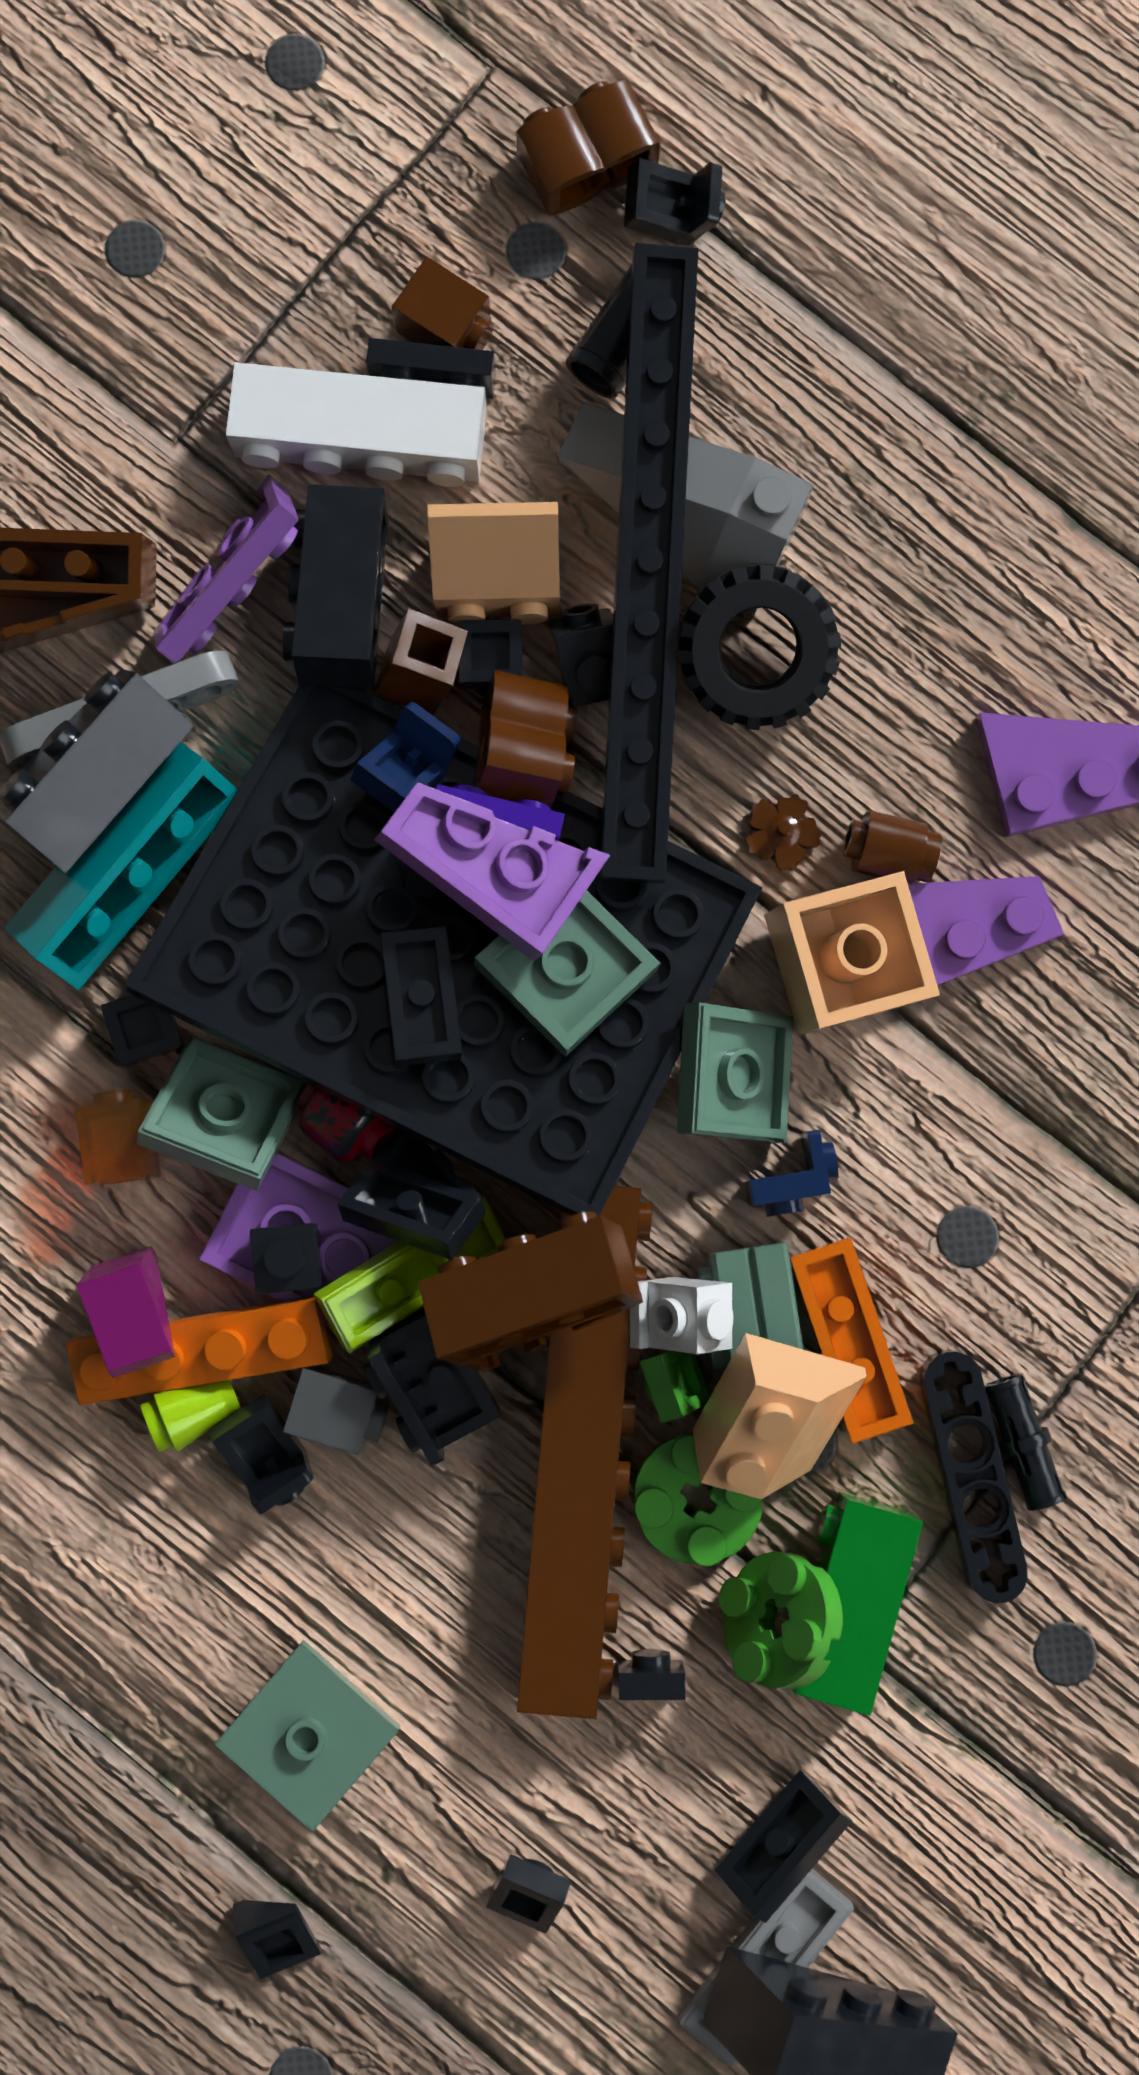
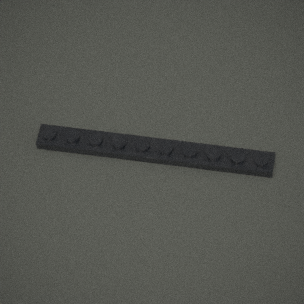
(649, 564)

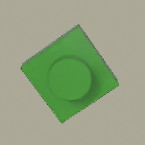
(674, 1383)

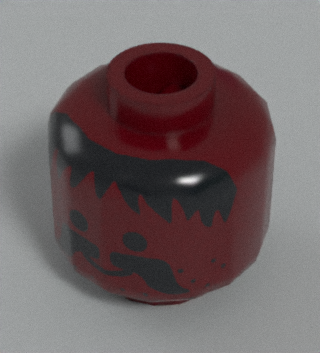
(340, 1127)

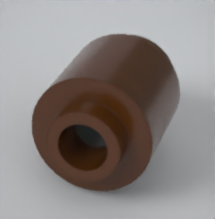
(891, 845)

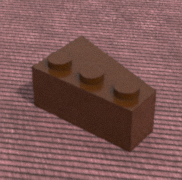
(70, 581)
(529, 1291)

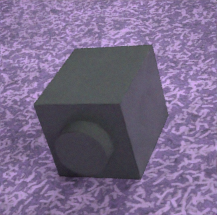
(336, 1410)

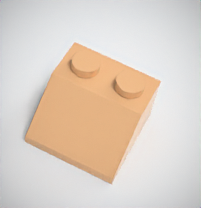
(495, 561)
(851, 953)
(771, 1416)

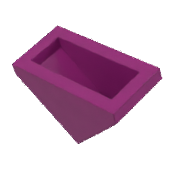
(128, 1311)

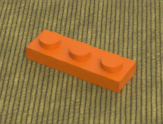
(850, 1331)

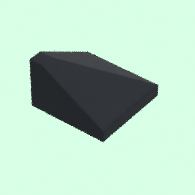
(273, 1935)

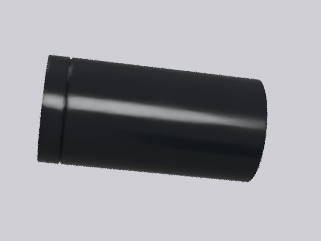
(601, 352)

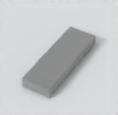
(792, 1935)

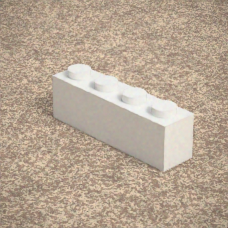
(356, 424)

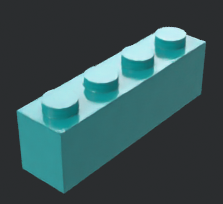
(90, 908)

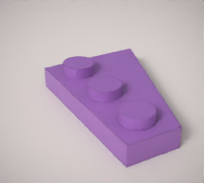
(245, 547)
(1058, 769)
(497, 871)
(982, 922)

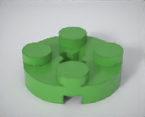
(674, 1532)
(750, 1609)

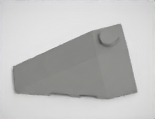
(734, 503)

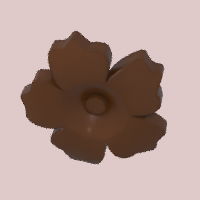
(782, 831)

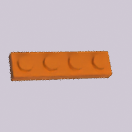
(212, 1350)

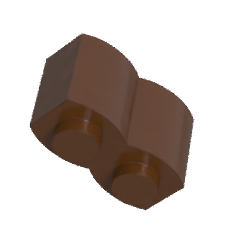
(585, 145)
(525, 739)

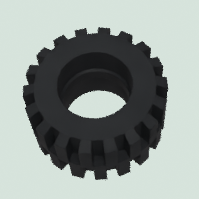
(789, 693)

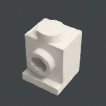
(683, 1315)

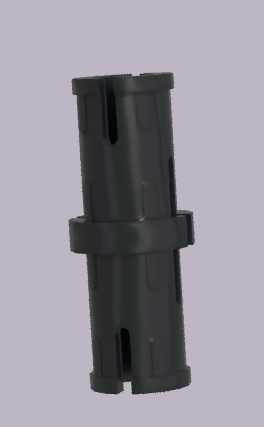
(1025, 1442)

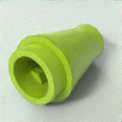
(188, 1413)

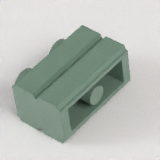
(761, 1295)

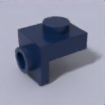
(413, 753)
(785, 1192)

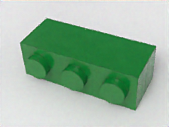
(869, 1560)

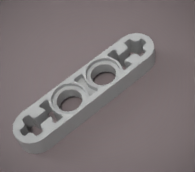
(181, 684)

